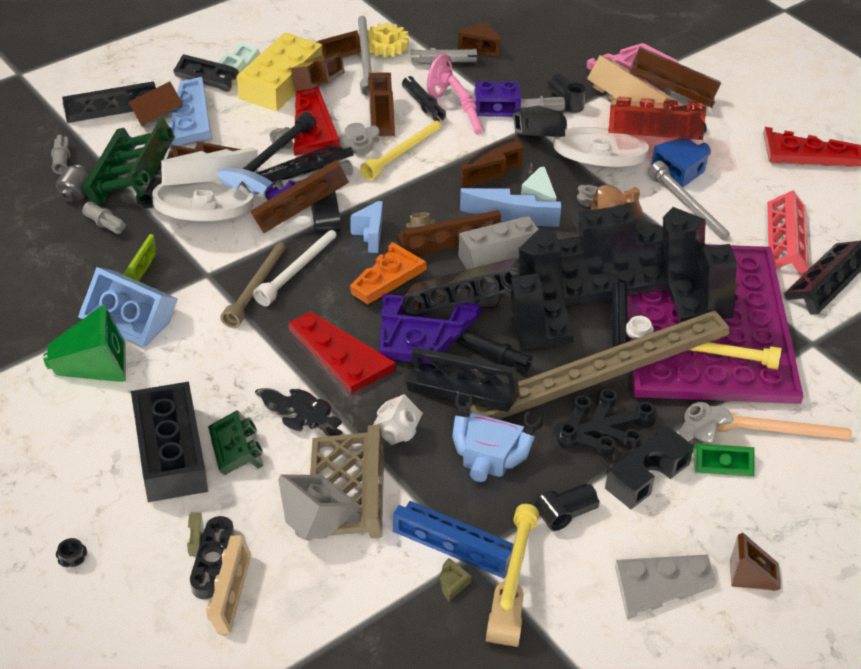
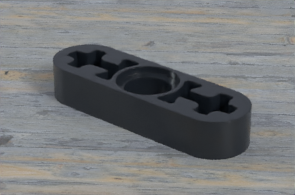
(207, 545)

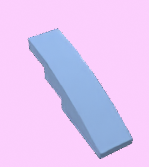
(510, 206)

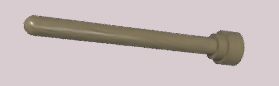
(234, 313)

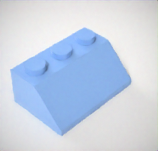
(134, 306)

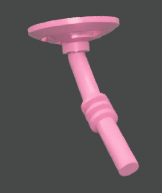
(445, 78)

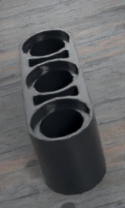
(326, 214)

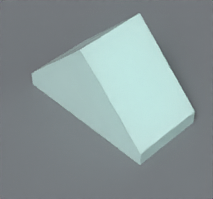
(539, 185)

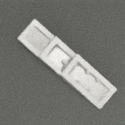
(202, 166)

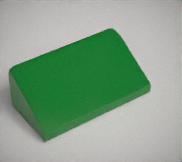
(724, 460)

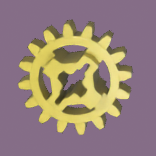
(387, 40)

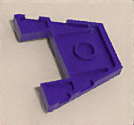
(404, 333)

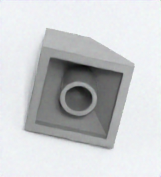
(314, 505)

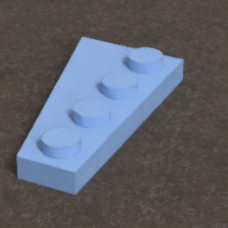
(191, 120)

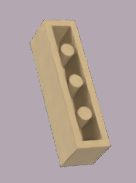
(618, 81)

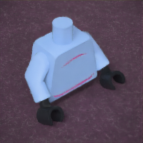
(489, 443)

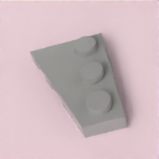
(654, 581)

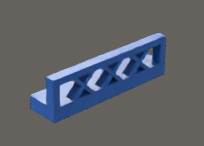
(453, 538)

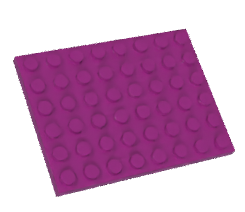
(756, 325)

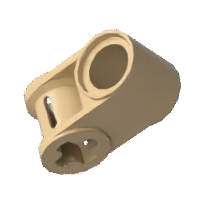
(505, 626)

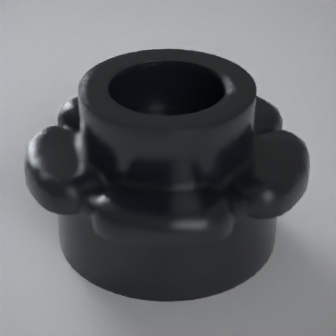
(69, 547)

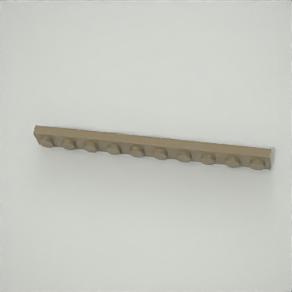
(612, 363)

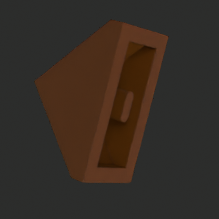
(481, 38)
(753, 566)

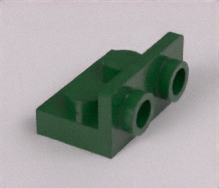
(235, 442)

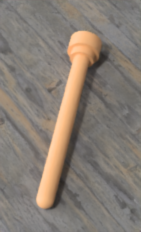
(786, 427)

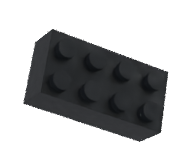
(168, 442)

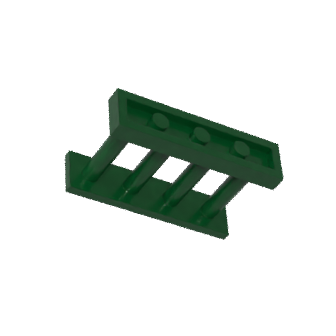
(119, 151)

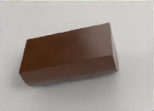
(346, 43)
(156, 103)

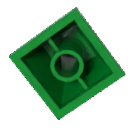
(89, 349)

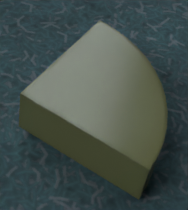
(196, 527)
(453, 579)

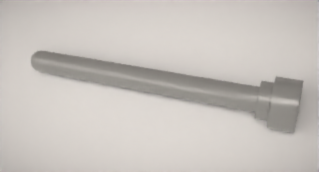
(365, 54)
(660, 172)

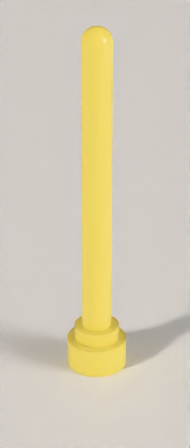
(372, 168)
(768, 357)
(525, 520)

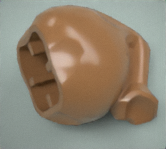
(610, 196)

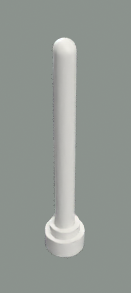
(267, 292)

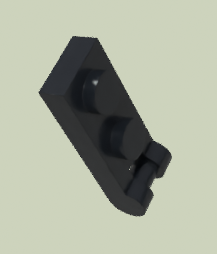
(193, 67)

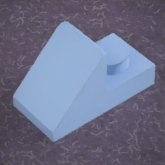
(369, 223)

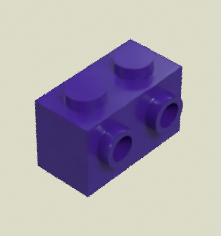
(496, 98)

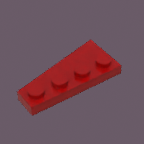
(324, 132)
(809, 150)
(340, 353)

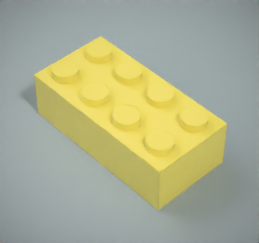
(269, 77)

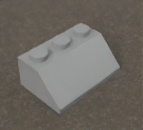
(495, 242)

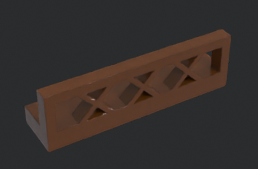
(675, 77)
(299, 196)
(443, 234)

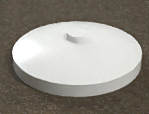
(601, 148)
(202, 201)

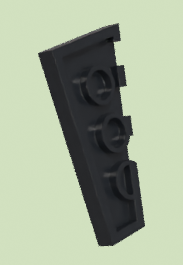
(306, 162)

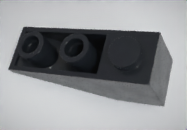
(539, 122)

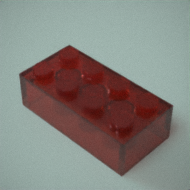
(657, 119)

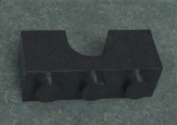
(663, 452)

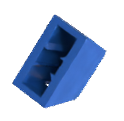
(684, 159)

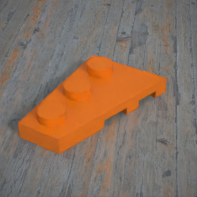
(387, 274)

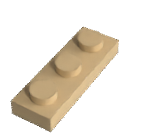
(229, 585)

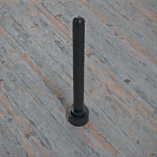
(303, 123)

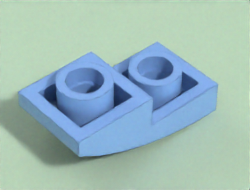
(236, 177)

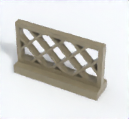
(371, 475)

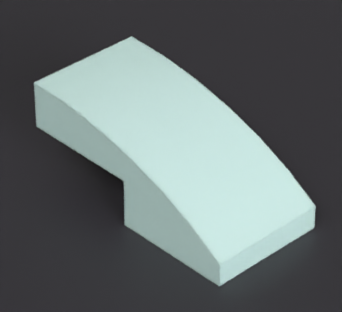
(241, 56)

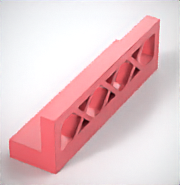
(793, 227)

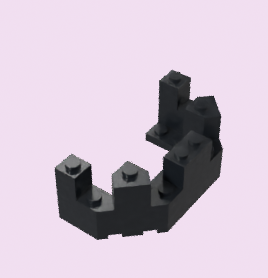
(614, 251)

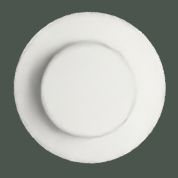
(639, 327)

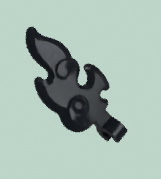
(310, 410)

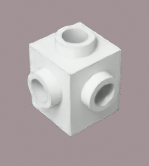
(398, 419)

